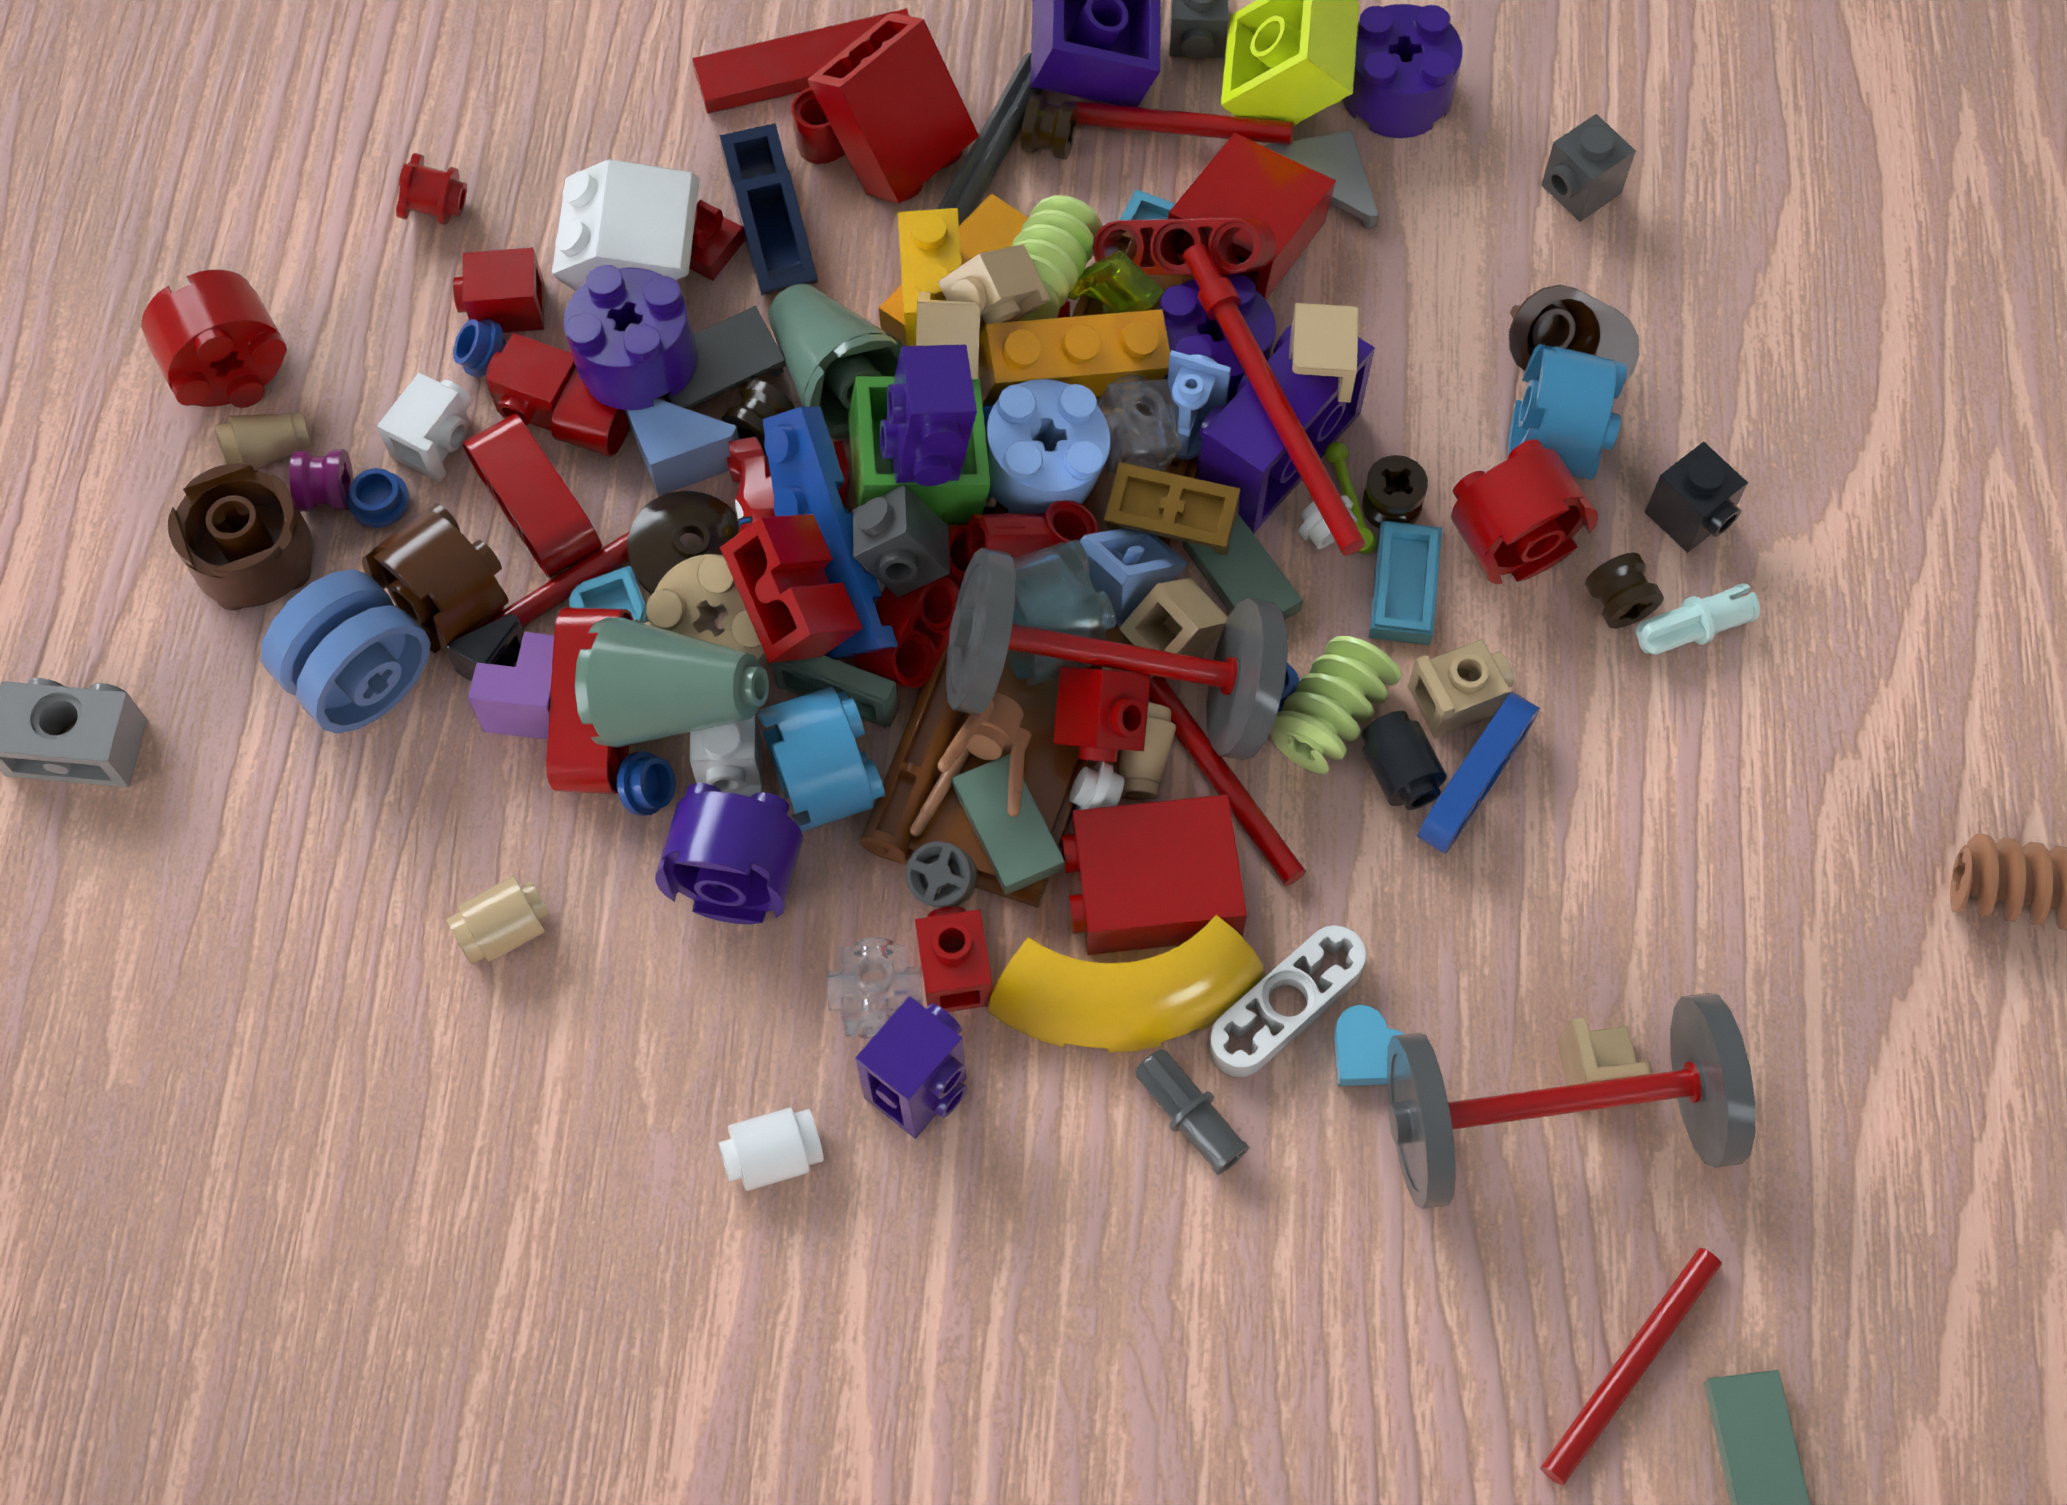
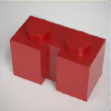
(785, 589)

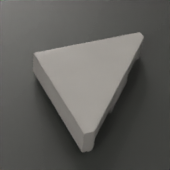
(1339, 159)

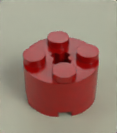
(214, 340)
(1522, 513)

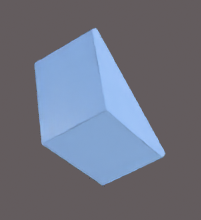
(680, 444)
(1129, 566)

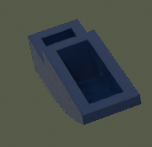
(768, 208)

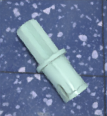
(1698, 620)

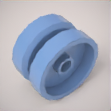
(345, 650)

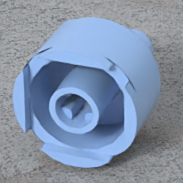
(1045, 445)

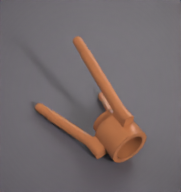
(986, 737)

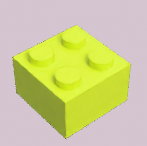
(1289, 58)

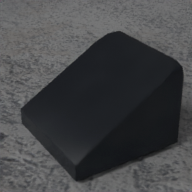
(491, 644)

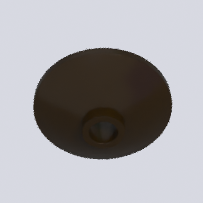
(656, 531)

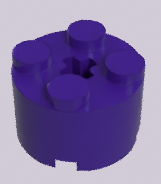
(1404, 68)
(1195, 334)
(630, 336)
(730, 854)

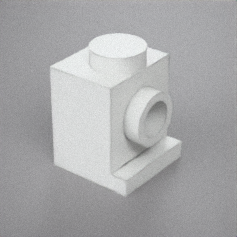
(426, 424)
(729, 757)

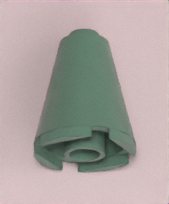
(827, 349)
(661, 683)

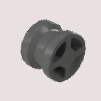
(930, 870)

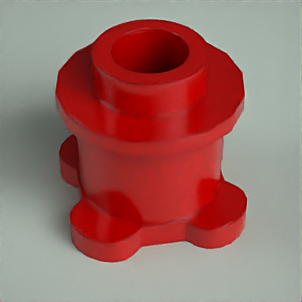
(430, 191)

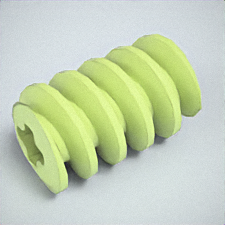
(1060, 245)
(1332, 701)

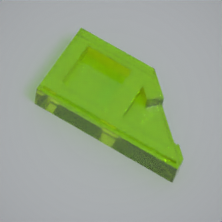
(1118, 284)

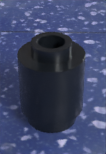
(1403, 760)

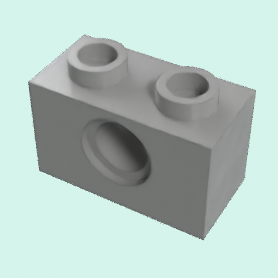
(96, 749)

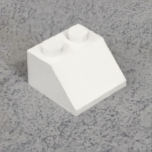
(626, 220)

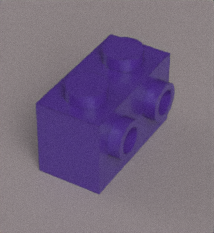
(929, 414)
(914, 1066)

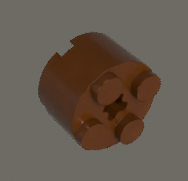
(241, 536)
(438, 576)

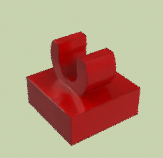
(713, 240)

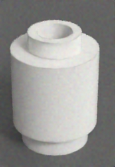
(771, 1148)

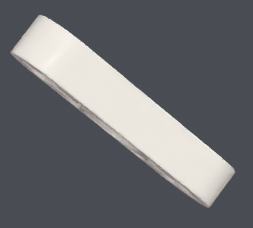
(1309, 956)

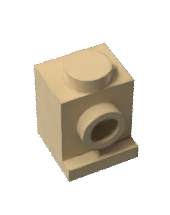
(1000, 282)
(1450, 701)

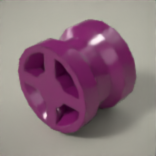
(320, 479)

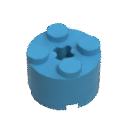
(1569, 406)
(819, 757)

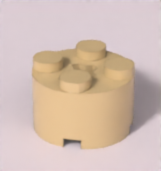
(689, 600)

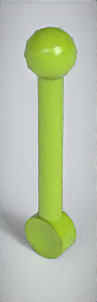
(1337, 454)

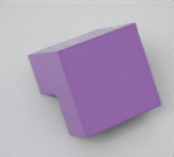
(516, 697)

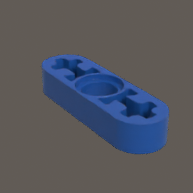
(1478, 772)

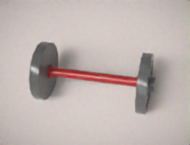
(1242, 678)
(1706, 1077)

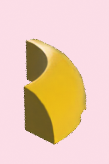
(1126, 1002)

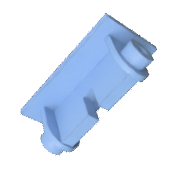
(1196, 387)

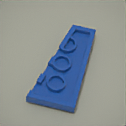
(808, 482)

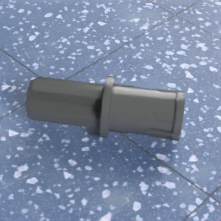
(1191, 1111)

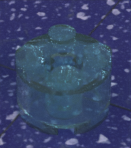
(1056, 596)

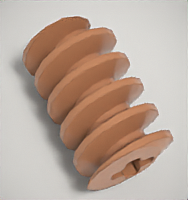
(2011, 875)

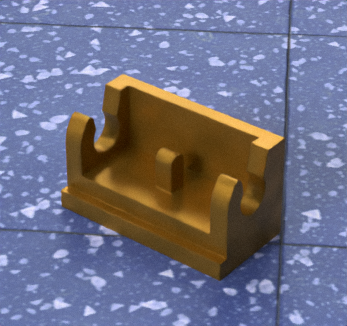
(1173, 506)

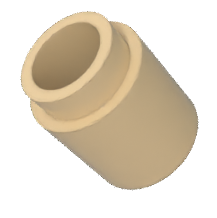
(498, 920)

